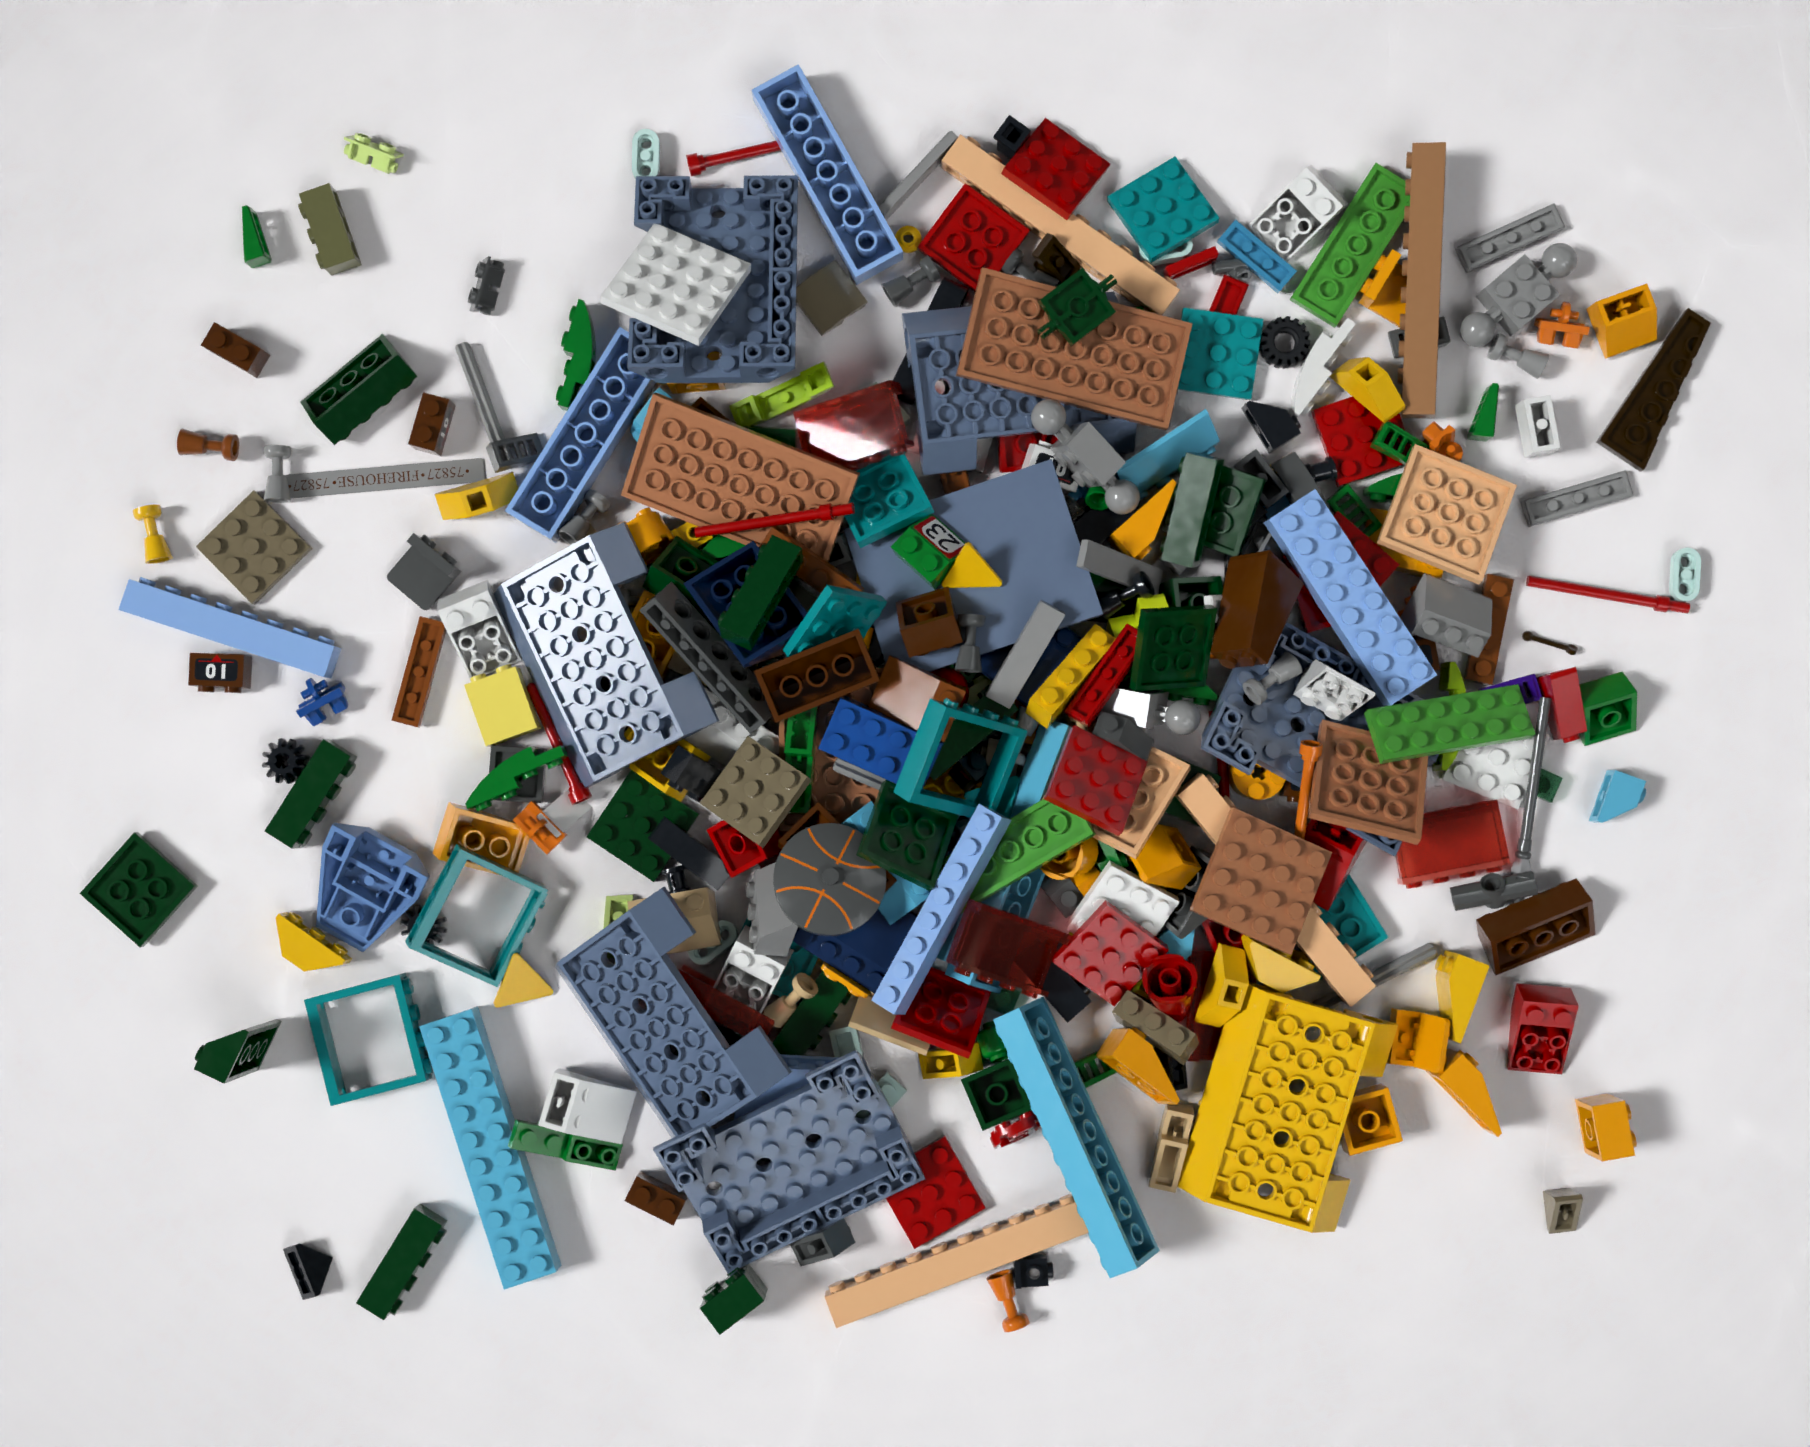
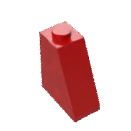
(1566, 706)

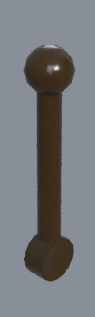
(1570, 649)

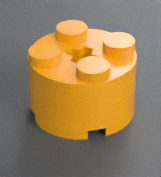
(650, 534)
(1256, 787)
(1073, 862)

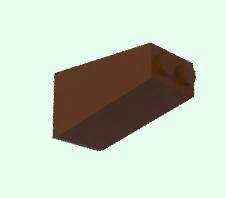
(1253, 609)

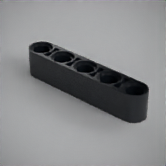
(947, 296)

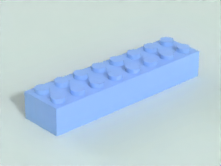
(827, 174)
(581, 442)
(1350, 598)

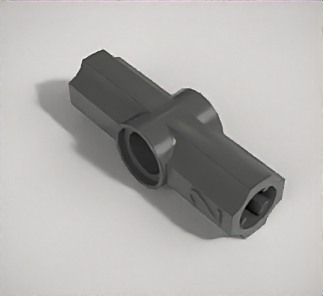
(1493, 890)

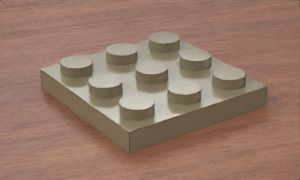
(254, 547)
(755, 791)

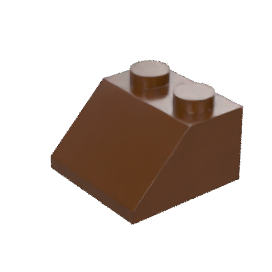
(928, 622)

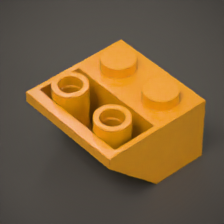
(1624, 320)
(1166, 859)

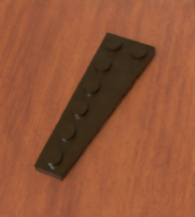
(1646, 408)

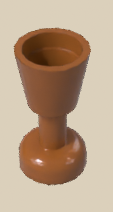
(195, 443)

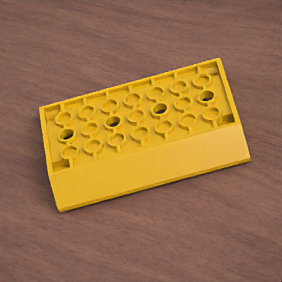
(1251, 1101)

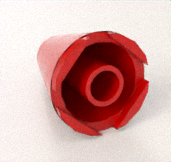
(1170, 984)

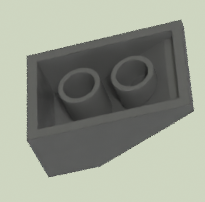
(1182, 920)

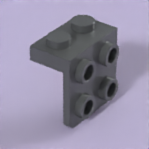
(423, 572)

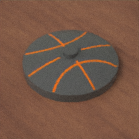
(824, 881)

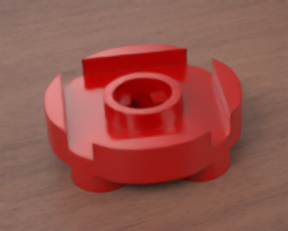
(1009, 1133)

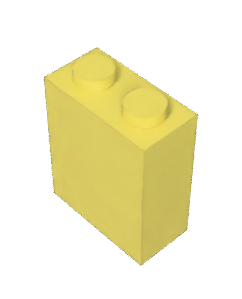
(502, 705)

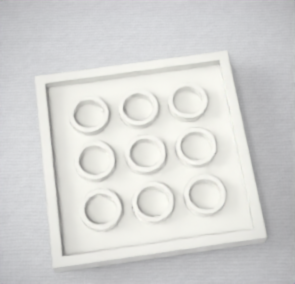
(676, 284)

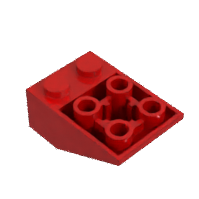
(1345, 851)
(1540, 1028)

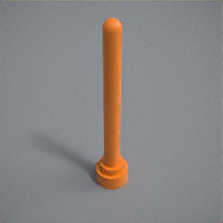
(1310, 752)

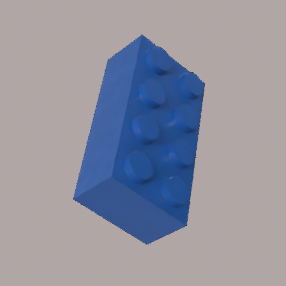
(870, 740)

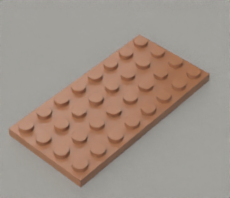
(1118, 369)
(727, 473)

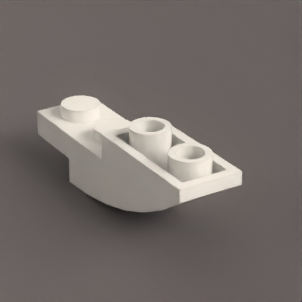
(1312, 373)

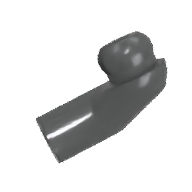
(1234, 268)

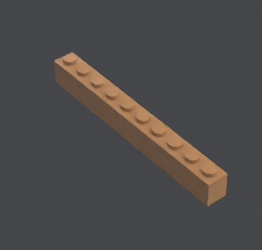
(1423, 278)

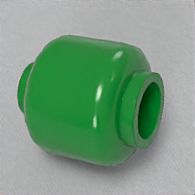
(991, 1044)

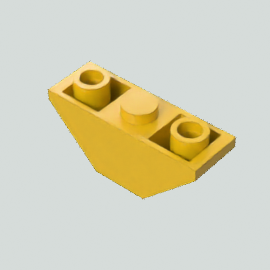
(1370, 387)
(477, 497)
(307, 946)
(1277, 968)
(1224, 987)

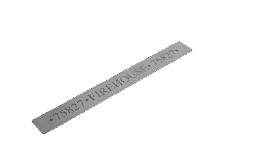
(386, 478)

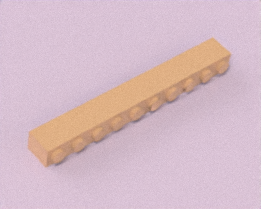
(1088, 247)
(1316, 939)
(955, 1261)

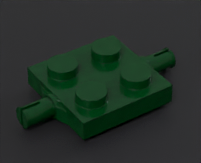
(1077, 306)

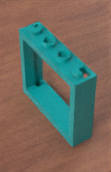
(926, 744)
(437, 898)
(326, 1049)

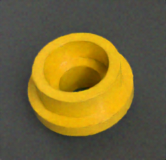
(908, 230)

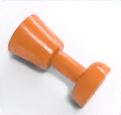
(1004, 1290)

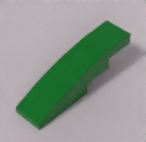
(800, 752)

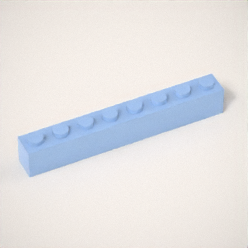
(229, 628)
(941, 910)

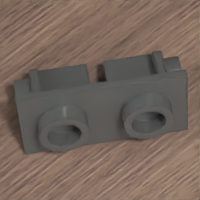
(487, 275)

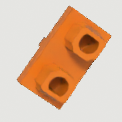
(1573, 331)
(1442, 441)
(536, 829)

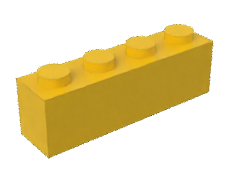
(1069, 677)

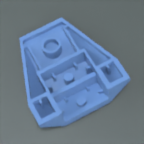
(365, 884)

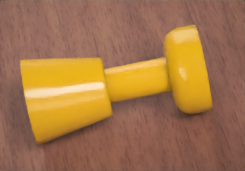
(155, 545)

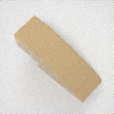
(1171, 1146)

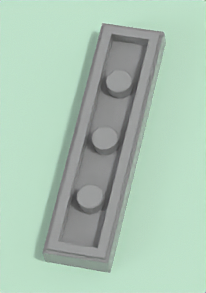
(917, 175)
(1510, 238)
(1576, 498)
(1115, 565)
(1025, 654)

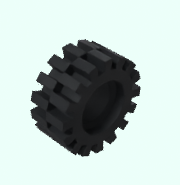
(1284, 326)

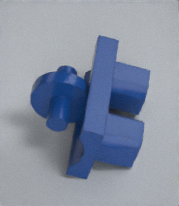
(312, 707)

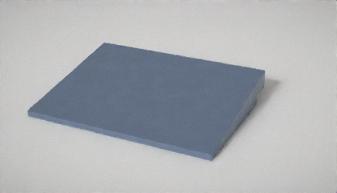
(1024, 536)

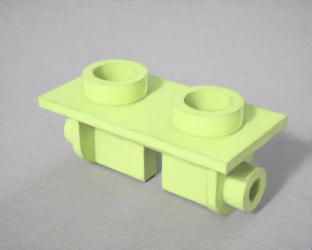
(362, 148)

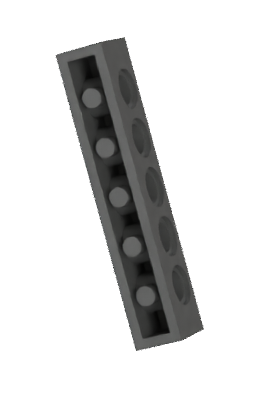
(708, 656)

